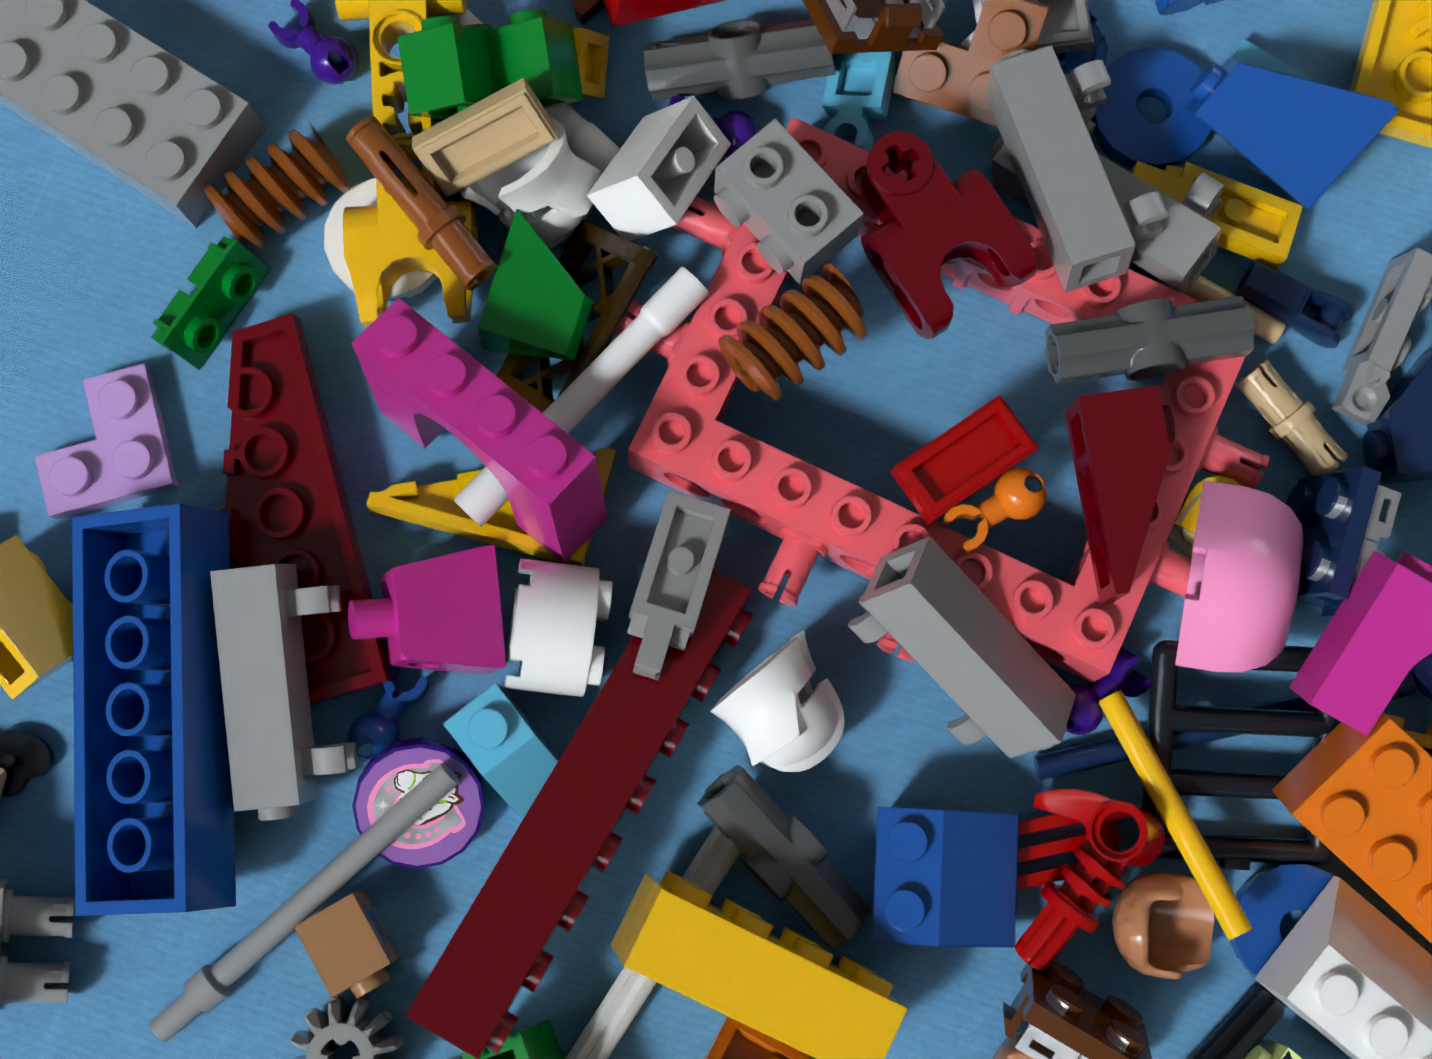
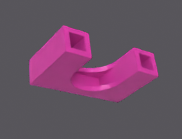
(435, 385)
(1370, 642)

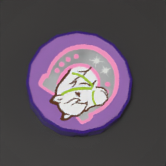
(441, 830)

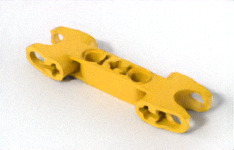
(380, 237)

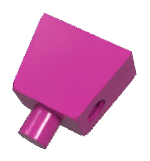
(438, 614)

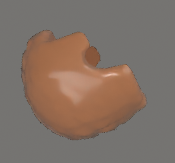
(1163, 925)

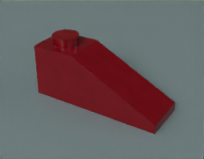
(1119, 464)

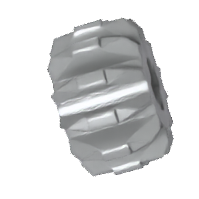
(342, 1028)

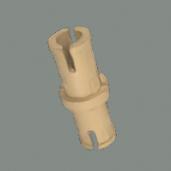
(1291, 419)

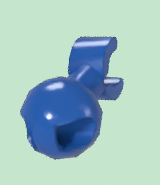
(380, 726)

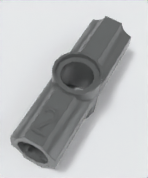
(737, 59)
(1149, 340)
(784, 856)

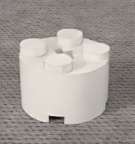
(556, 628)

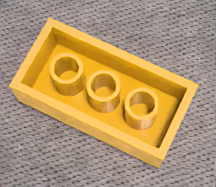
(754, 977)

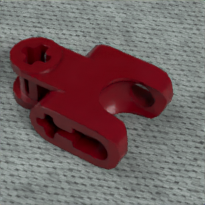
(933, 223)

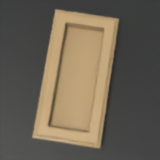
(485, 137)

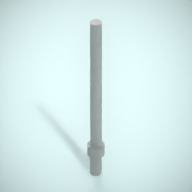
(212, 984)

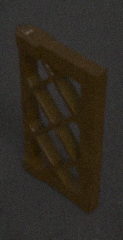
(610, 253)

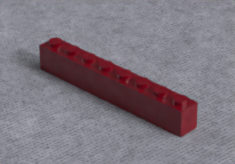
(571, 831)

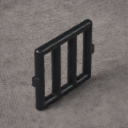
(1165, 717)

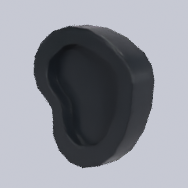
(23, 758)

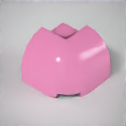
(1240, 580)

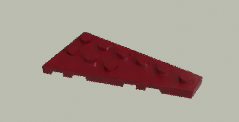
(291, 499)

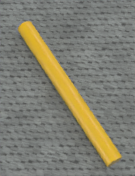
(1175, 815)

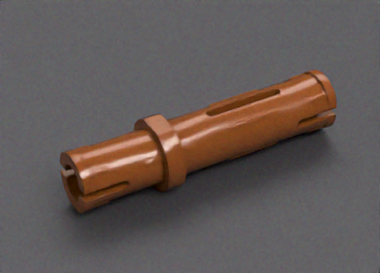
(438, 224)

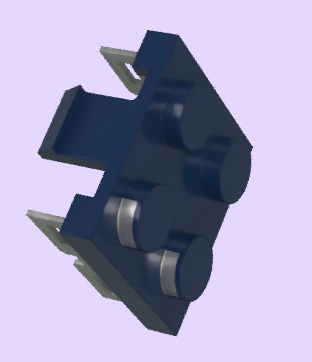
(1335, 518)

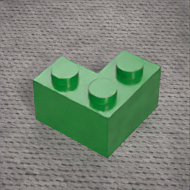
(459, 64)

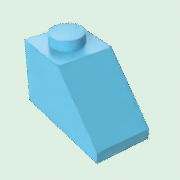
(504, 747)

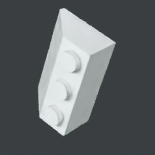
(1355, 978)

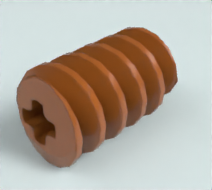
(278, 187)
(795, 332)

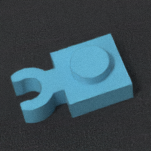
(858, 93)

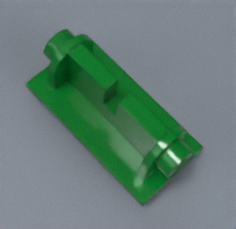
(224, 284)

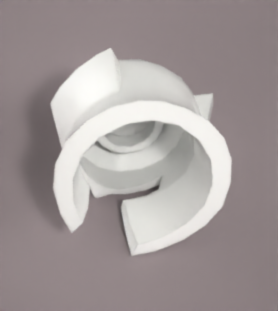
(544, 186)
(780, 714)

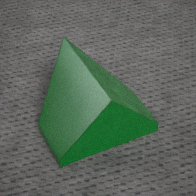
(532, 301)

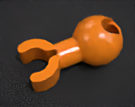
(1009, 500)

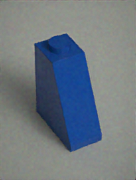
(1287, 124)

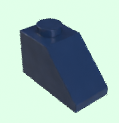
(1402, 434)

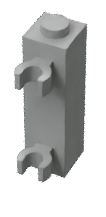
(1060, 168)
(1187, 235)
(966, 650)
(268, 688)

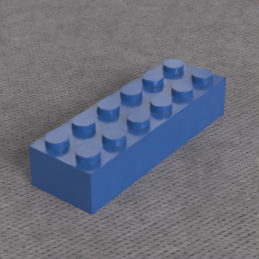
(150, 714)

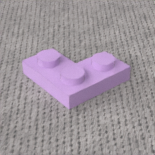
(126, 458)

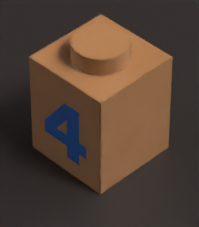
(349, 945)

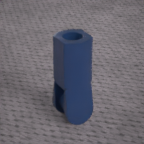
(1286, 298)

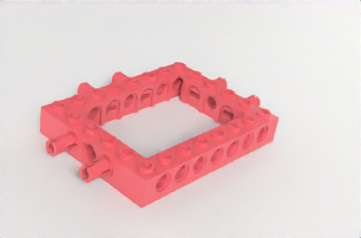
(852, 527)

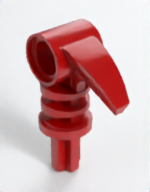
(1099, 869)

